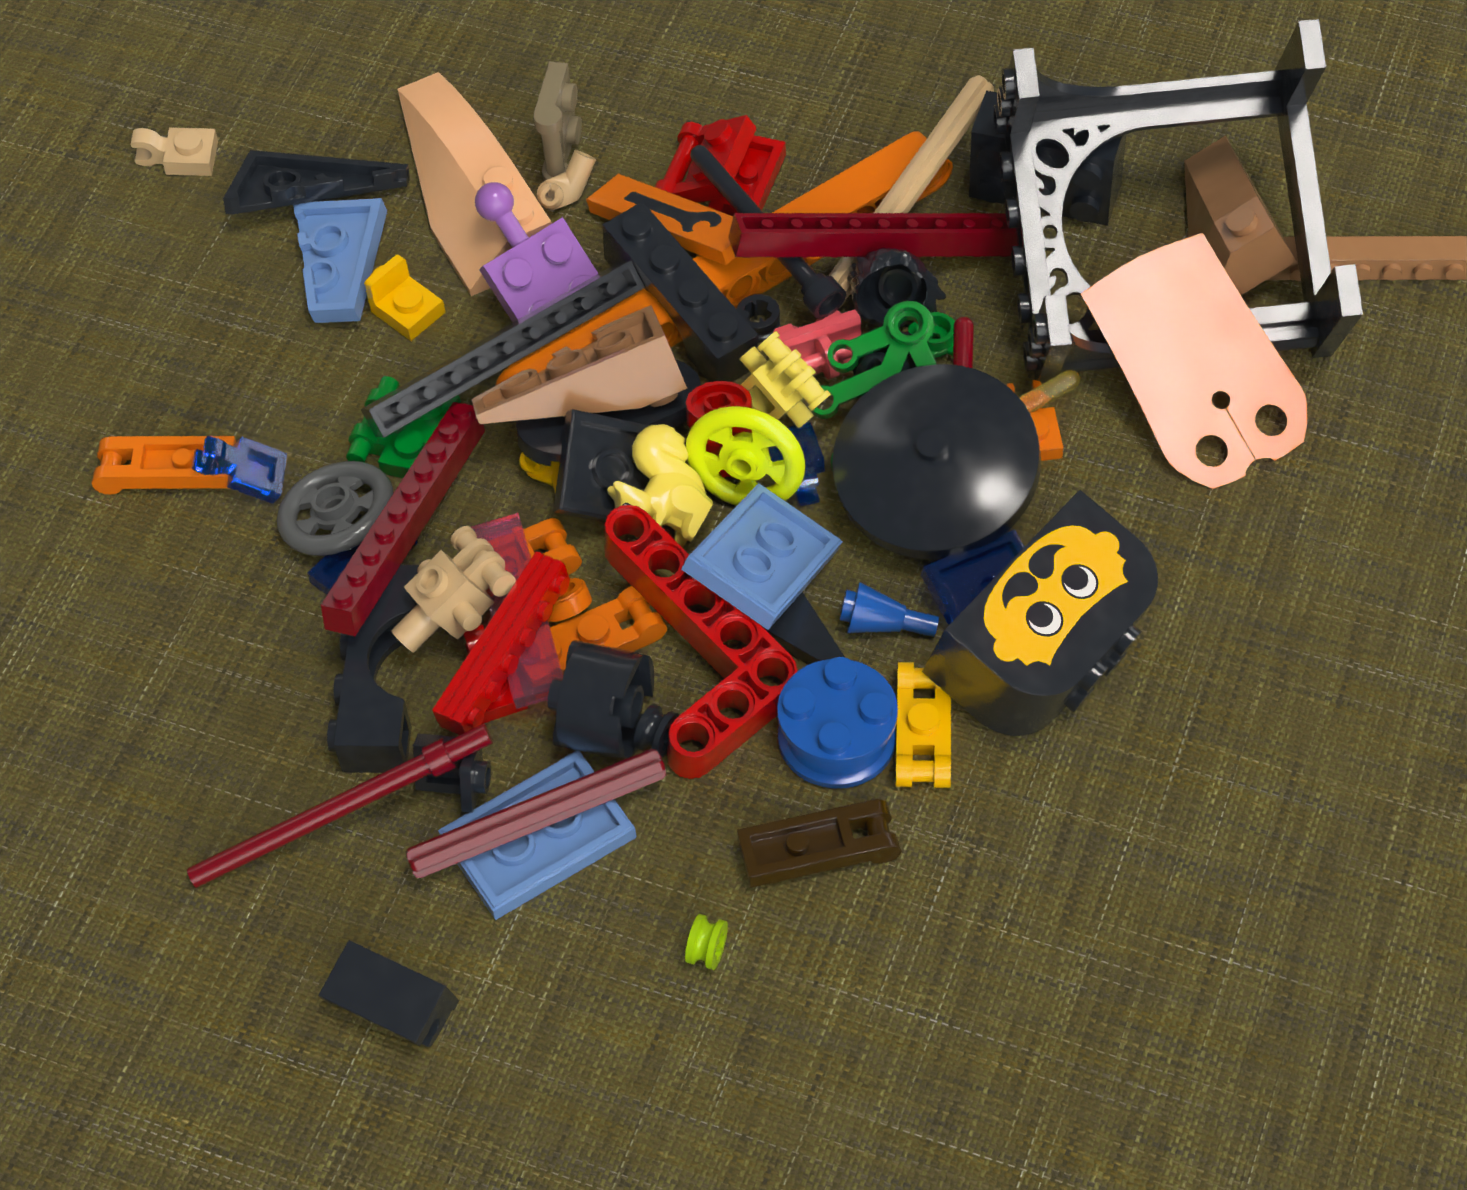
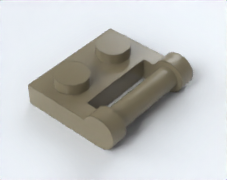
(556, 118)

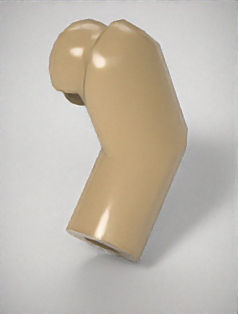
(567, 186)

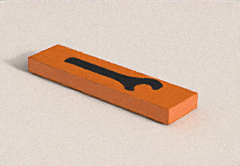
(690, 223)

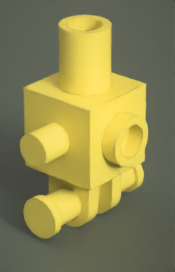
(782, 381)

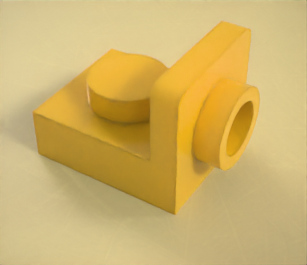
(401, 299)

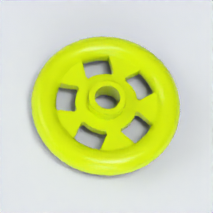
(744, 454)

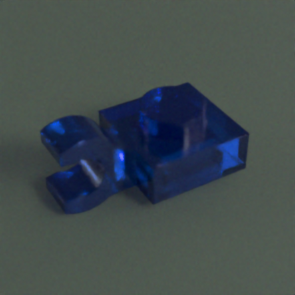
(814, 463)
(250, 466)

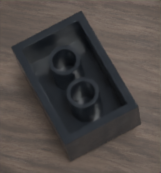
(1091, 190)

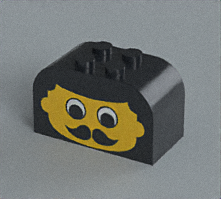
(1048, 622)

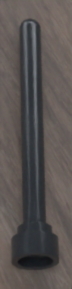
(820, 292)

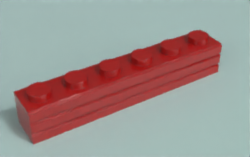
(502, 644)

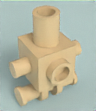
(453, 590)

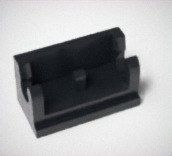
(389, 994)

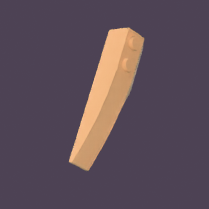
(453, 161)

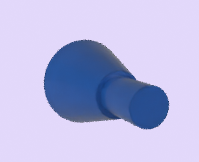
(875, 612)

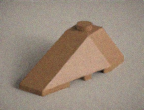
(1233, 217)
(619, 371)

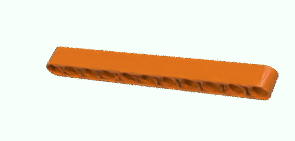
(852, 191)

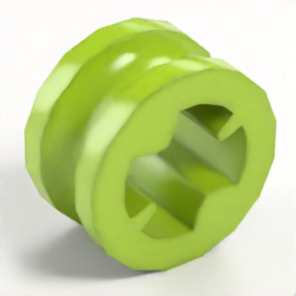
(706, 941)

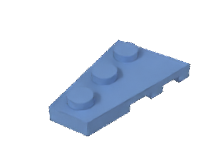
(338, 254)

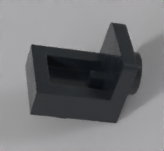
(468, 779)

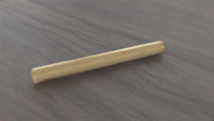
(926, 161)

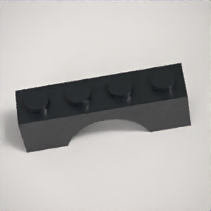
(705, 318)
(371, 723)

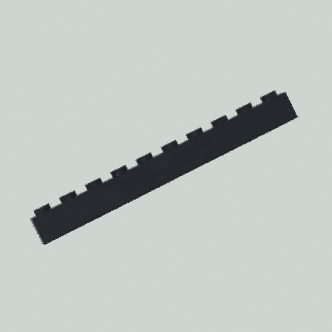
(502, 348)

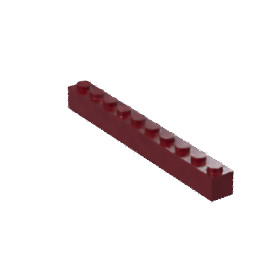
(862, 233)
(401, 521)

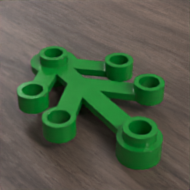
(894, 360)

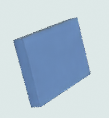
(762, 556)
(546, 857)

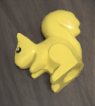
(675, 490)

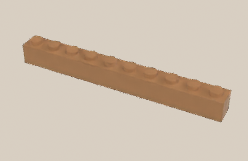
(1392, 257)

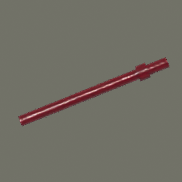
(435, 758)

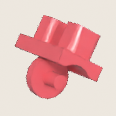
(815, 339)

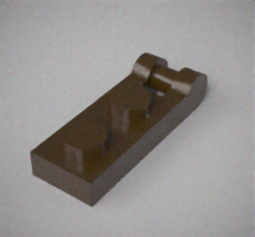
(817, 842)

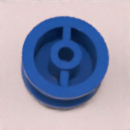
(837, 723)

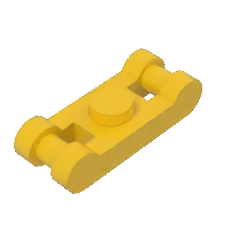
(922, 730)

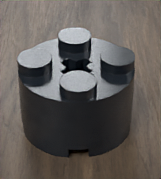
(600, 699)

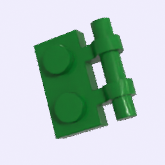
(402, 446)

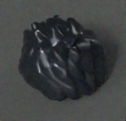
(890, 278)

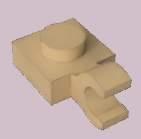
(181, 153)

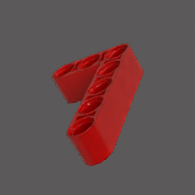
(706, 635)

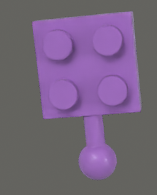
(535, 266)

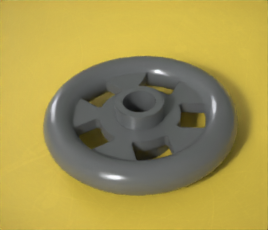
(333, 507)

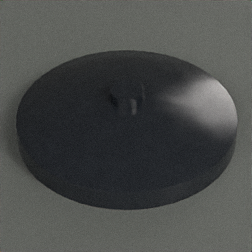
(936, 461)

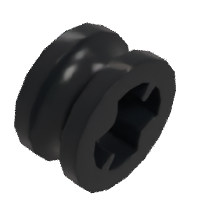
(760, 305)
(654, 729)

